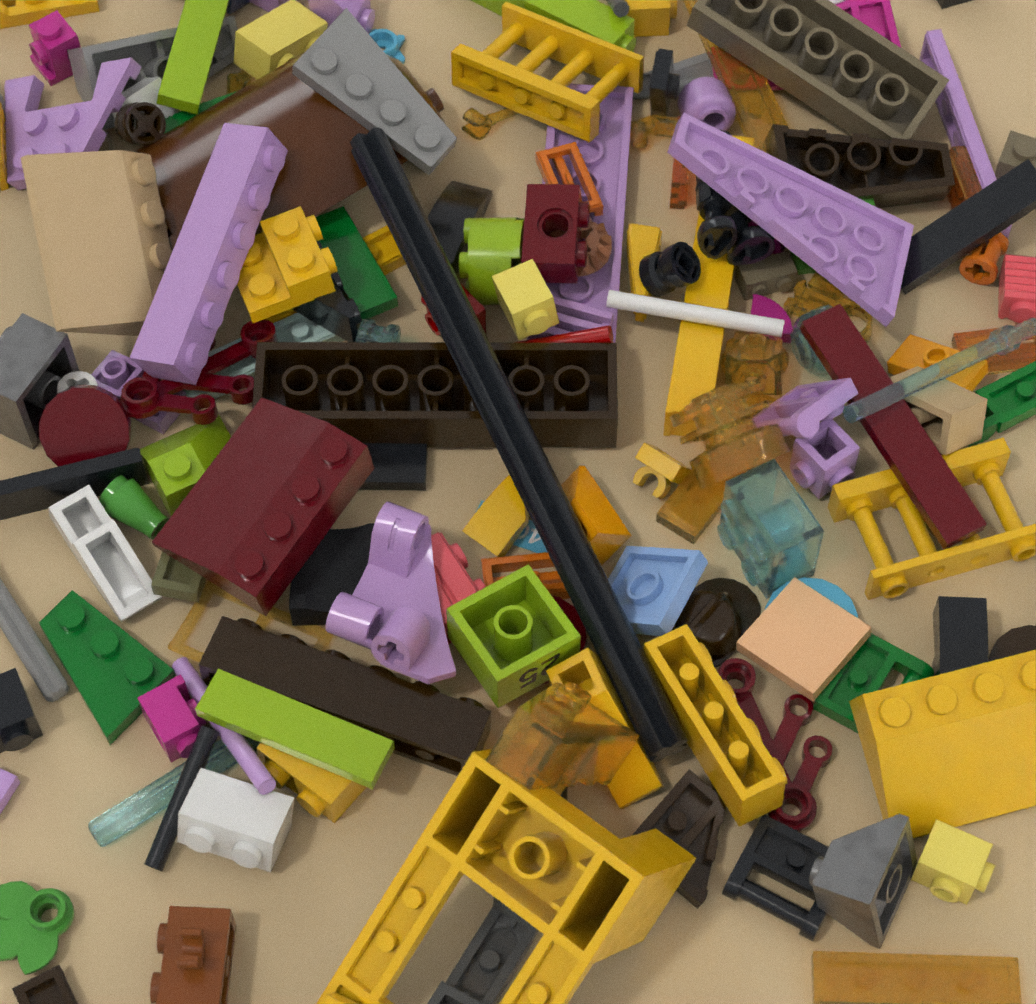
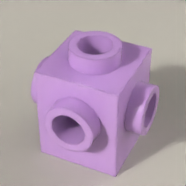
(824, 459)

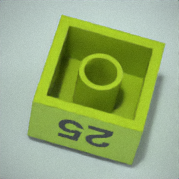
(511, 635)

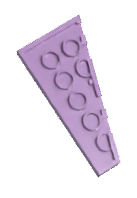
(827, 228)

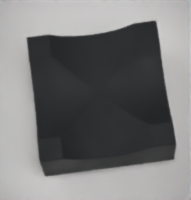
(330, 569)

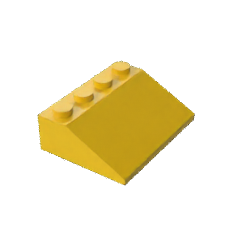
(953, 743)

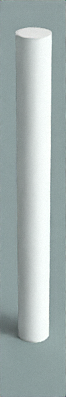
(695, 313)

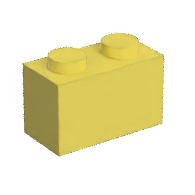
(276, 38)

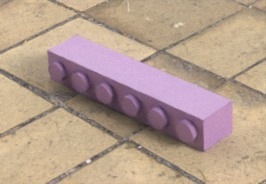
(209, 253)

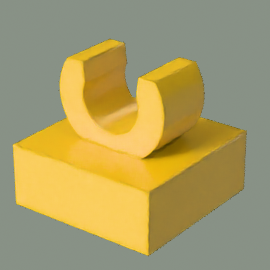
(662, 466)

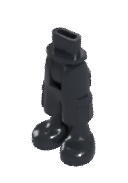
(728, 229)

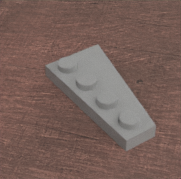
(369, 88)

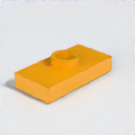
(924, 353)

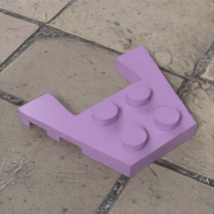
(63, 127)

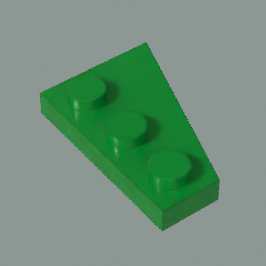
(103, 663)

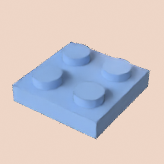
(655, 585)

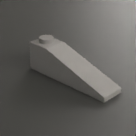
(148, 50)

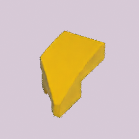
(499, 519)

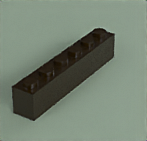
(413, 715)

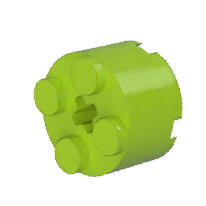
(492, 248)

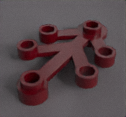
(148, 395)
(799, 790)

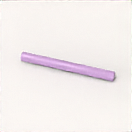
(234, 741)

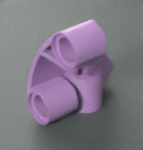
(397, 600)

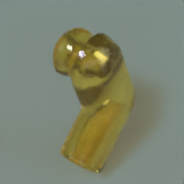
(651, 125)

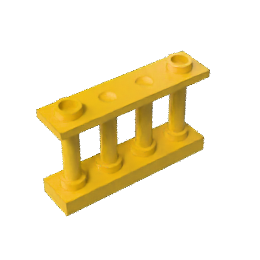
(544, 98)
(971, 465)

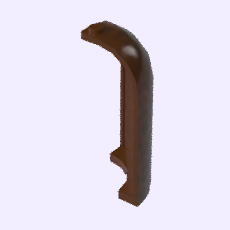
(313, 130)

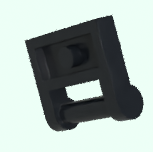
(786, 858)

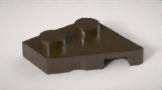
(692, 819)

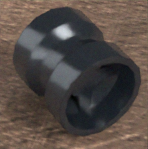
(669, 269)

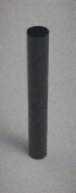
(168, 828)

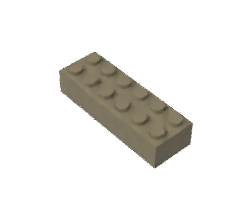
(825, 61)

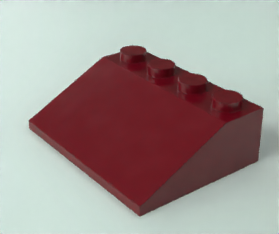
(266, 503)

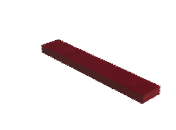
(895, 430)

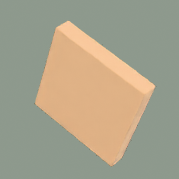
(803, 639)

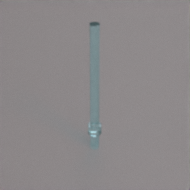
(999, 342)

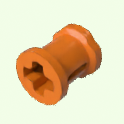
(984, 256)

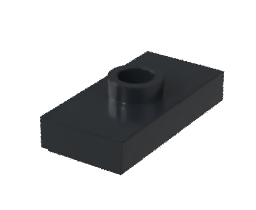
(663, 82)

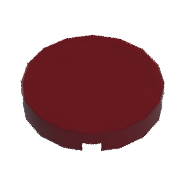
(83, 425)

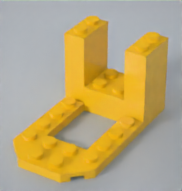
(537, 859)

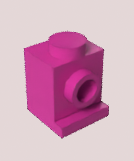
(49, 48)
(172, 717)

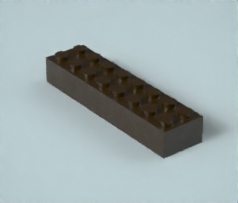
(420, 398)

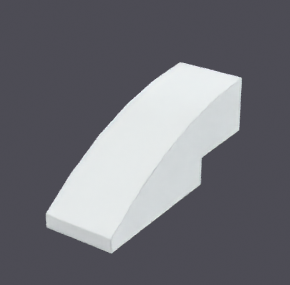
(103, 553)

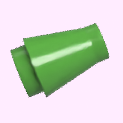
(130, 505)

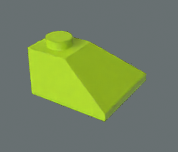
(182, 459)

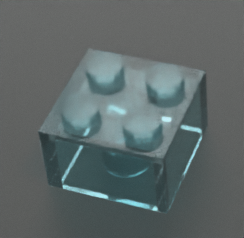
(769, 528)

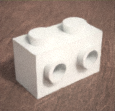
(234, 820)

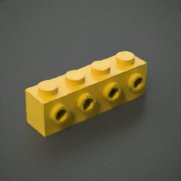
(716, 727)

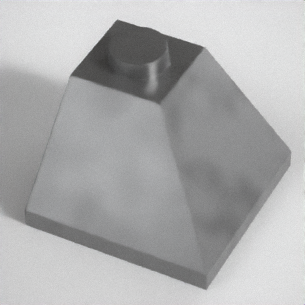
(866, 877)

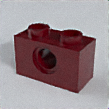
(552, 209)

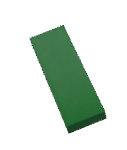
(356, 265)

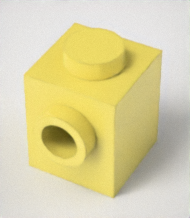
(525, 299)
(953, 864)

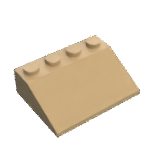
(98, 237)

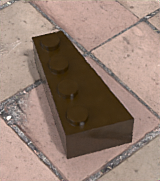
(866, 167)

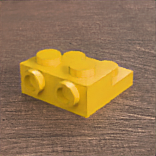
(285, 266)

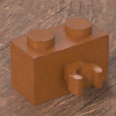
(196, 956)

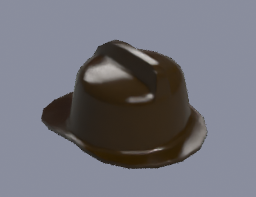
(719, 615)

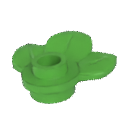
(21, 925)

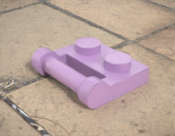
(806, 405)

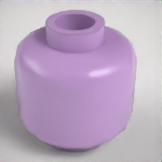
(708, 102)

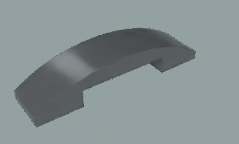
(488, 959)

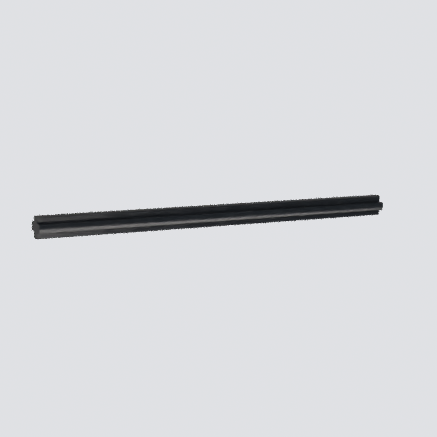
(520, 450)

